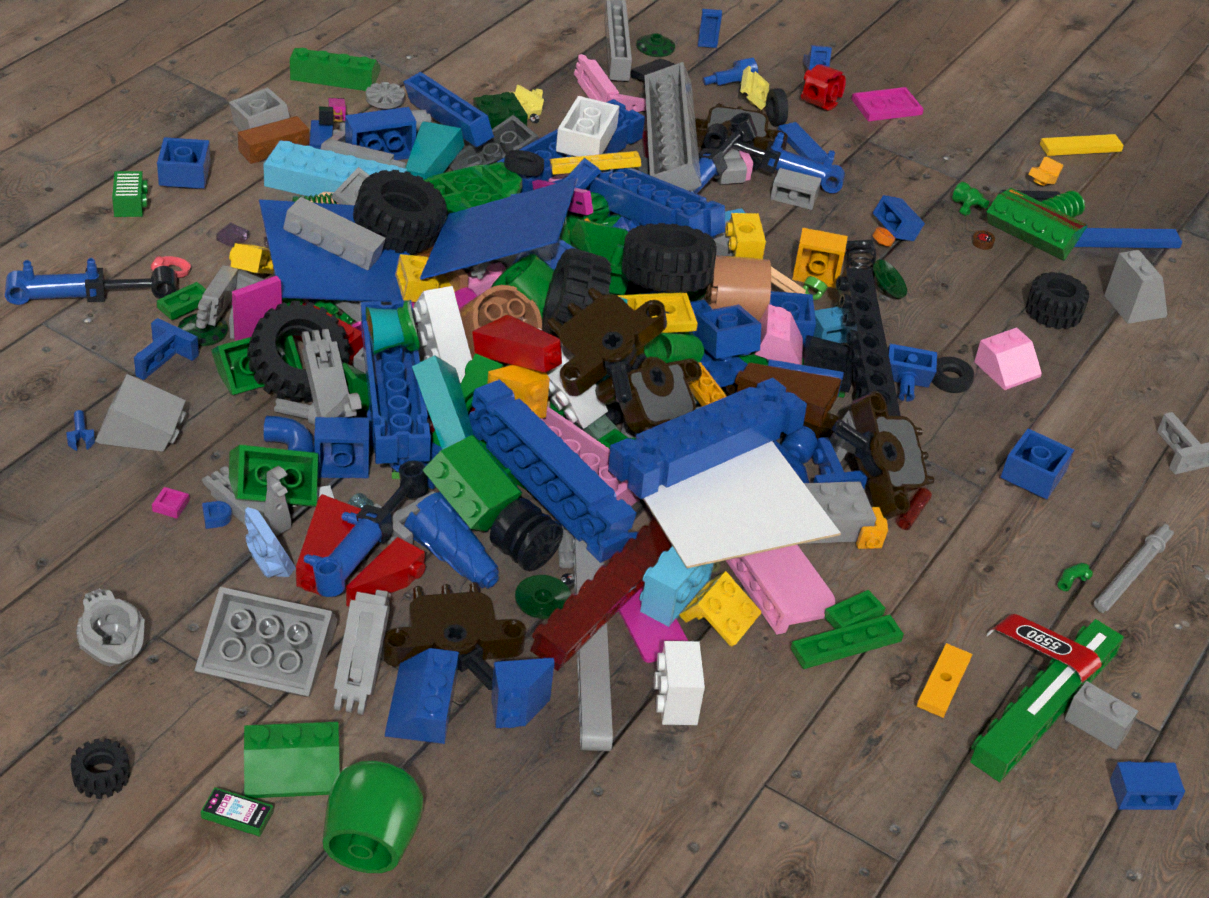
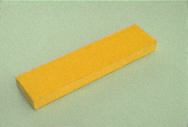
(1081, 145)
(602, 161)

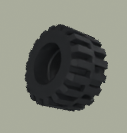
(1057, 300)

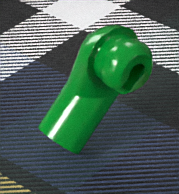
(1071, 573)

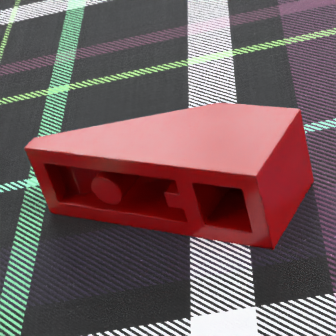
(390, 571)

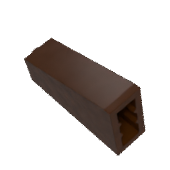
(814, 389)

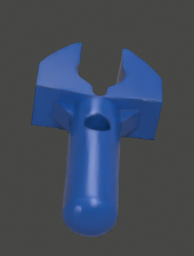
(80, 432)

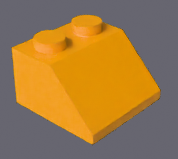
(526, 384)

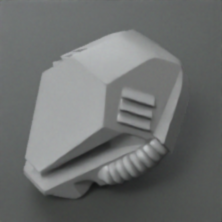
(109, 628)

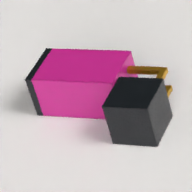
(334, 112)

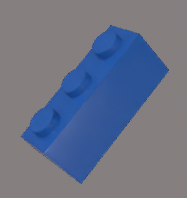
(423, 696)

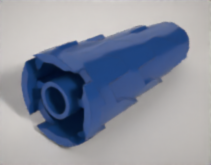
(451, 540)

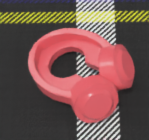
(170, 260)

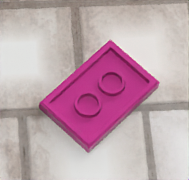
(887, 104)
(252, 303)

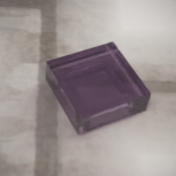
(232, 234)

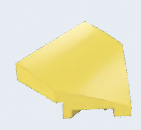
(530, 101)

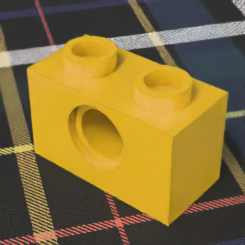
(746, 235)

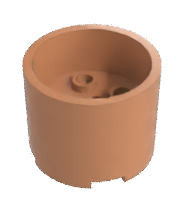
(740, 282)
(494, 304)

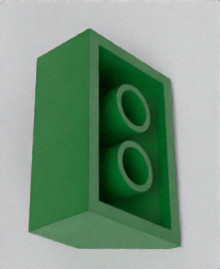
(233, 362)
(249, 473)
(472, 482)
(290, 759)

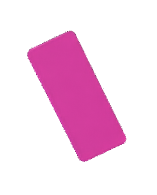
(647, 632)

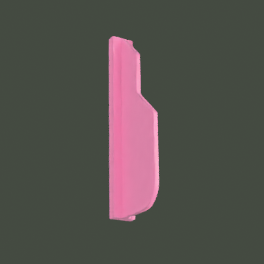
(783, 586)

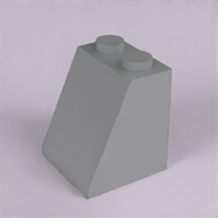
(1136, 289)
(141, 417)

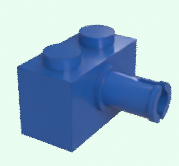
(911, 368)

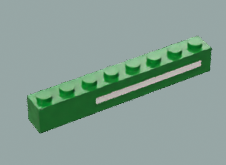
(1040, 705)

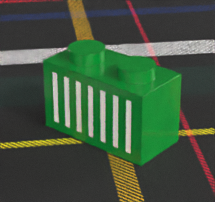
(129, 193)

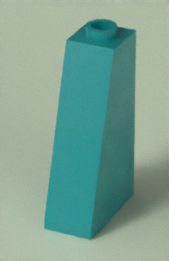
(434, 149)
(443, 400)

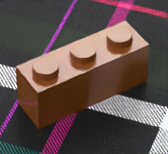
(260, 141)

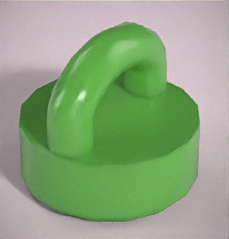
(815, 285)

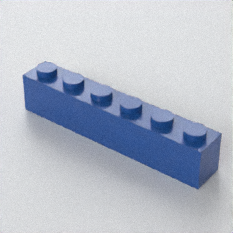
(448, 108)

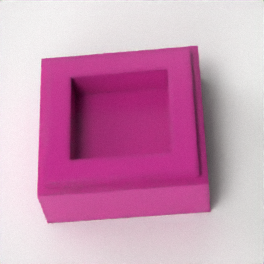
(170, 502)

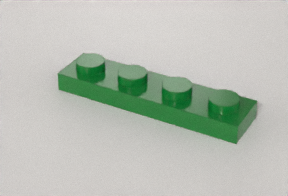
(846, 641)

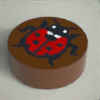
(983, 240)

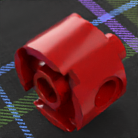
(823, 86)

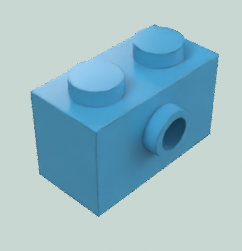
(830, 325)

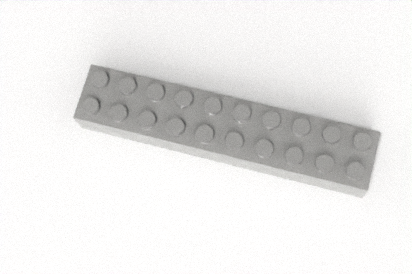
(672, 127)

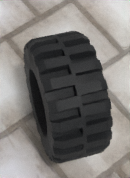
(401, 210)
(669, 257)
(570, 283)
(282, 322)

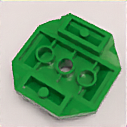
(476, 185)

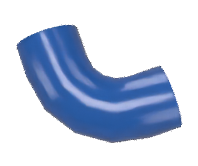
(289, 432)

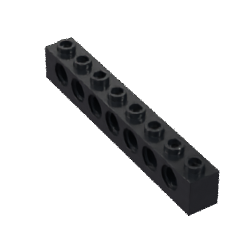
(866, 336)

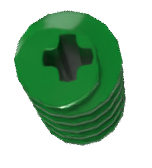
(1068, 203)

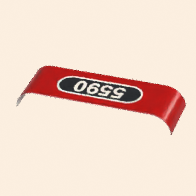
(1053, 644)

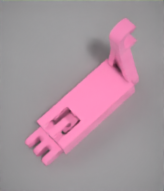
(600, 88)

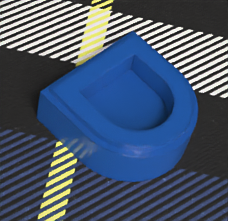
(216, 514)

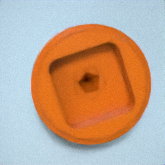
(883, 236)

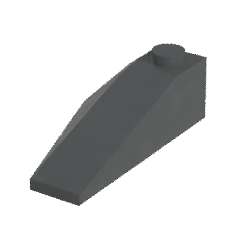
(508, 136)

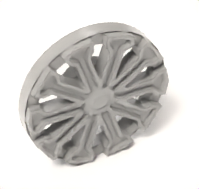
(385, 95)

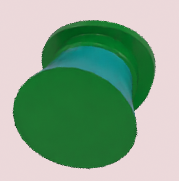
(392, 328)

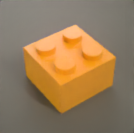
(820, 256)

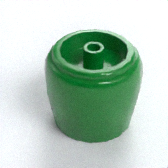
(530, 277)
(371, 816)

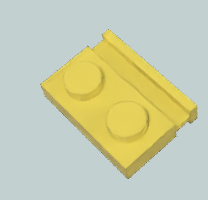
(755, 88)

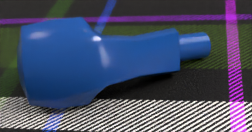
(733, 74)

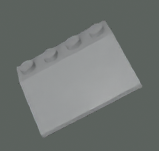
(266, 642)

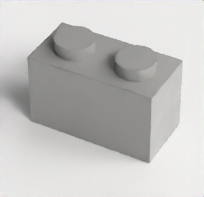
(795, 188)
(1101, 715)

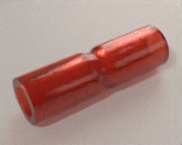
(917, 505)

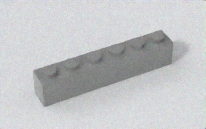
(617, 40)

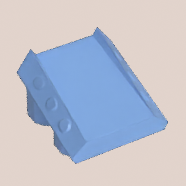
(265, 546)

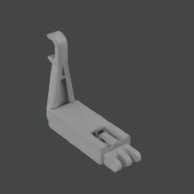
(337, 144)
(219, 294)
(327, 377)
(273, 510)
(363, 648)

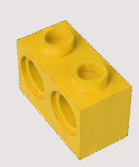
(251, 258)
(408, 277)

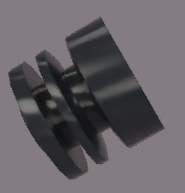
(526, 534)

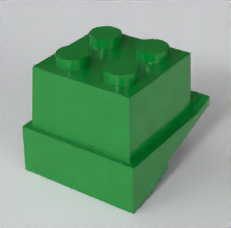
(606, 242)

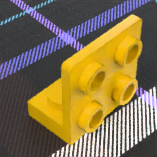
(723, 607)

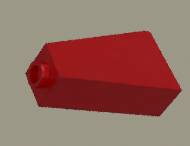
(517, 344)
(323, 537)

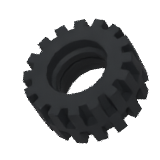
(105, 782)

